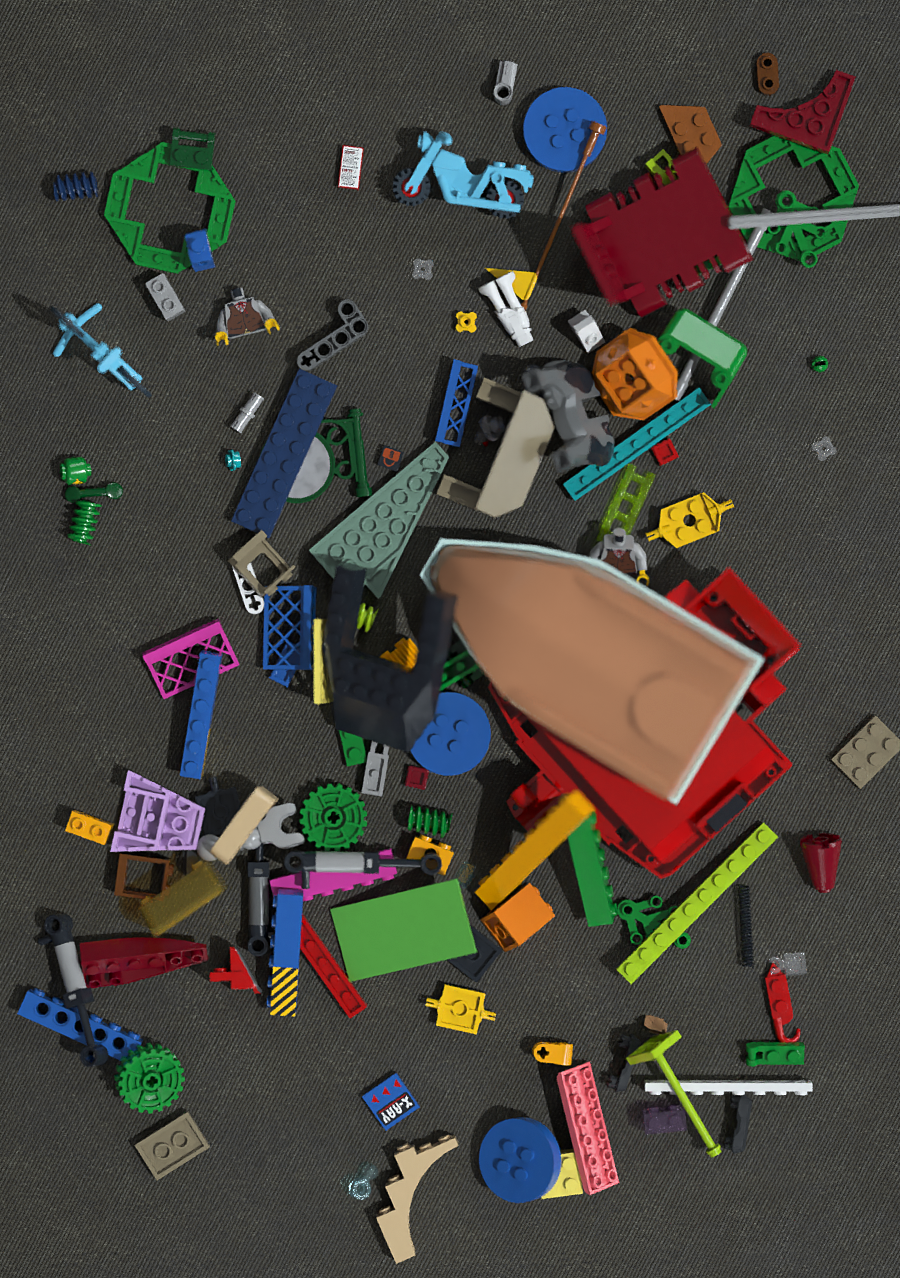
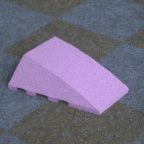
(156, 818)

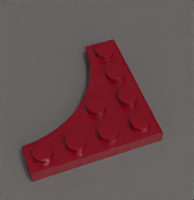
(810, 123)

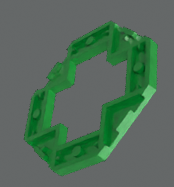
(750, 182)
(131, 232)

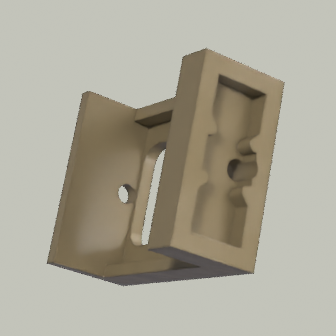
(249, 552)

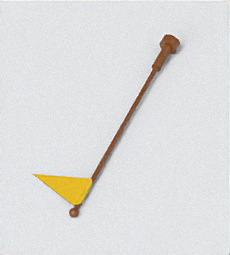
(525, 281)

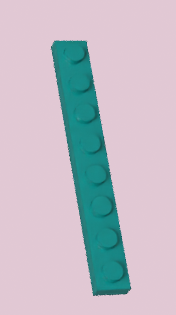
(638, 443)

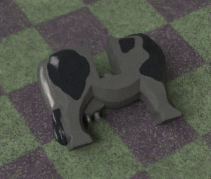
(565, 389)

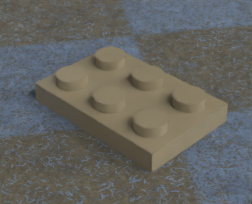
(867, 751)
(172, 1145)

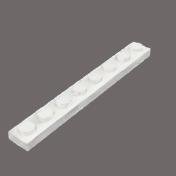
(737, 1087)

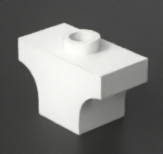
(586, 331)

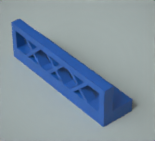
(450, 396)

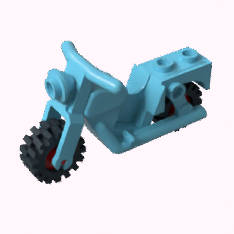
(458, 184)

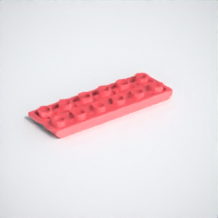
(587, 1128)

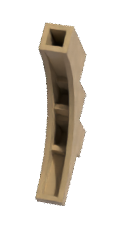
(413, 1165)

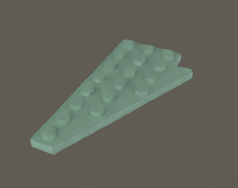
(383, 523)

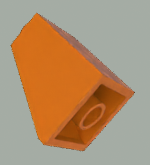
(518, 917)

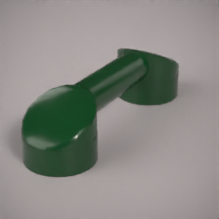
(113, 491)

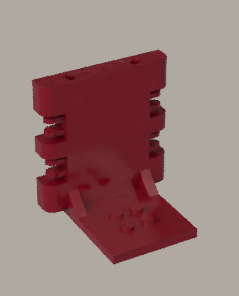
(661, 235)

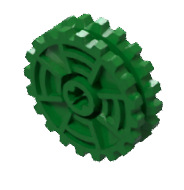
(346, 827)
(149, 1078)

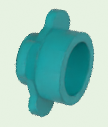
(233, 460)

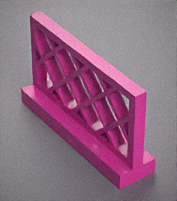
(178, 645)

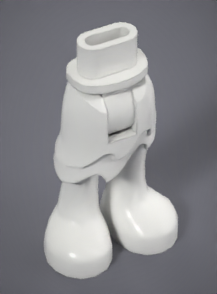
(513, 317)

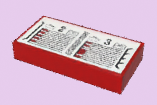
(350, 167)

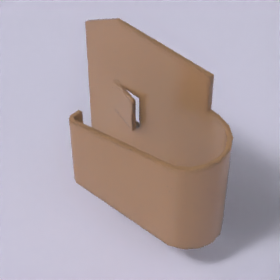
(655, 1024)

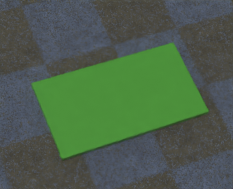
(403, 930)

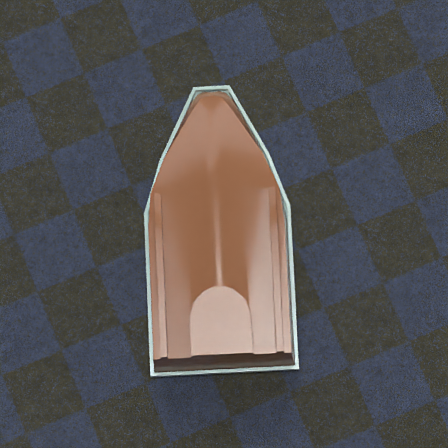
(595, 655)

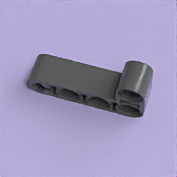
(330, 340)

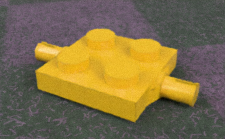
(460, 1009)

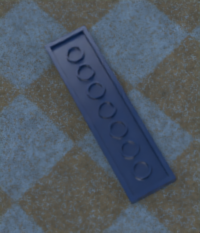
(284, 453)

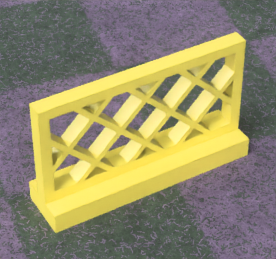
(320, 689)

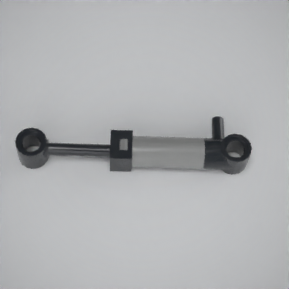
(352, 862)
(76, 991)

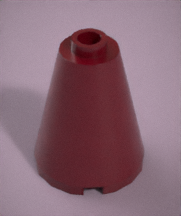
(822, 859)

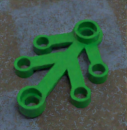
(796, 228)
(649, 922)

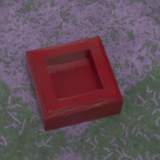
(417, 777)

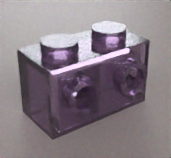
(664, 1119)

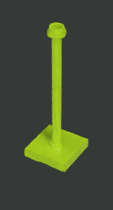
(654, 1049)

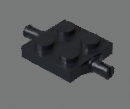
(220, 808)

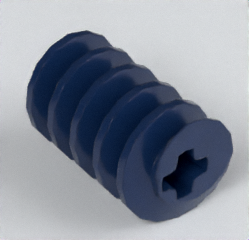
(75, 186)

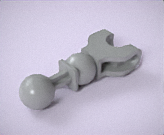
(266, 832)

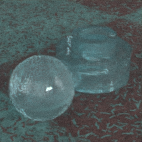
(369, 1172)

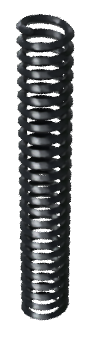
(746, 911)

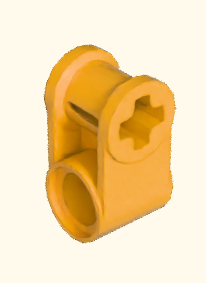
(558, 1052)

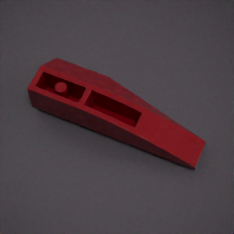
(135, 959)

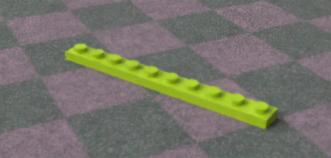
(696, 902)

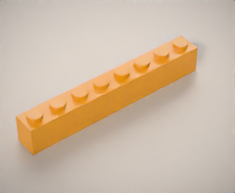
(534, 850)

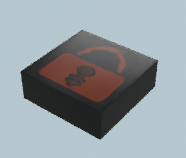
(390, 458)

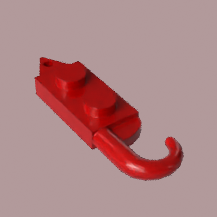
(780, 1004)

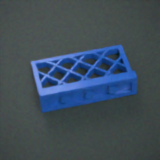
(306, 632)

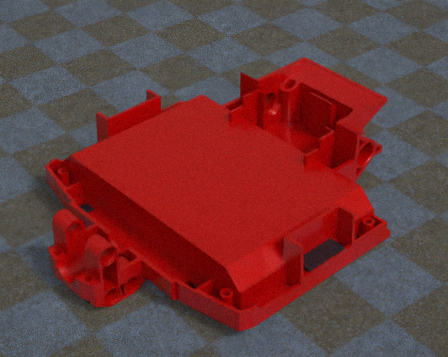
(729, 778)

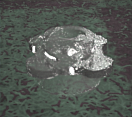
(423, 274)
(825, 442)

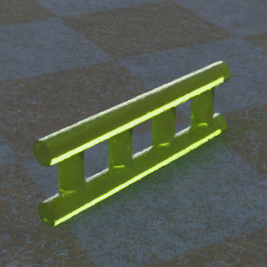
(621, 493)

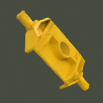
(706, 515)

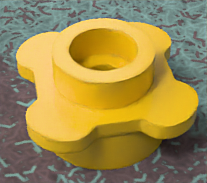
(461, 326)

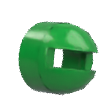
(821, 368)

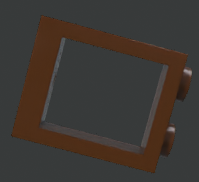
(122, 874)

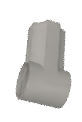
(505, 81)

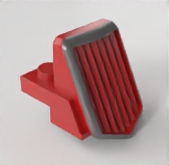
(239, 975)

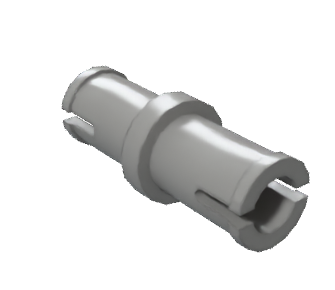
(247, 412)

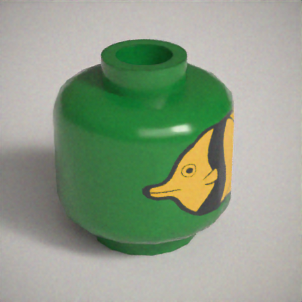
(75, 470)

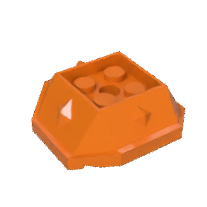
(649, 365)

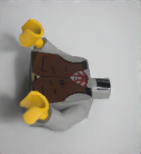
(243, 317)
(621, 553)

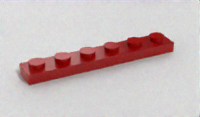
(330, 971)

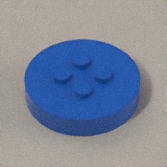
(558, 129)
(455, 737)
(520, 1160)

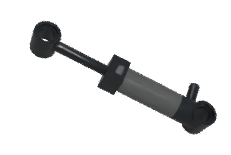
(258, 902)

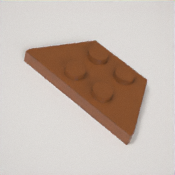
(690, 129)

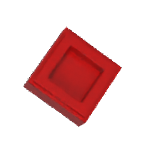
(665, 452)

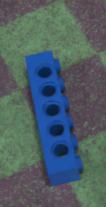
(30, 1010)

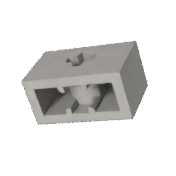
(165, 297)

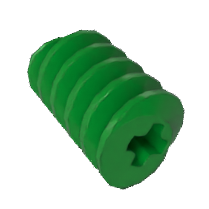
(83, 522)
(429, 821)

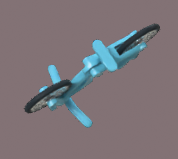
(108, 358)

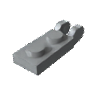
(375, 771)

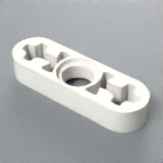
(248, 601)

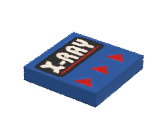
(391, 1101)

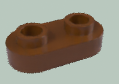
(767, 73)

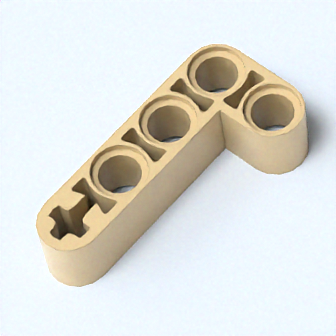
(243, 824)

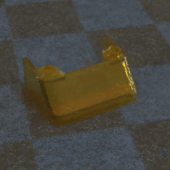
(182, 898)

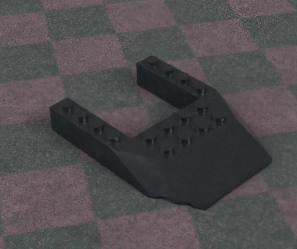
(375, 694)

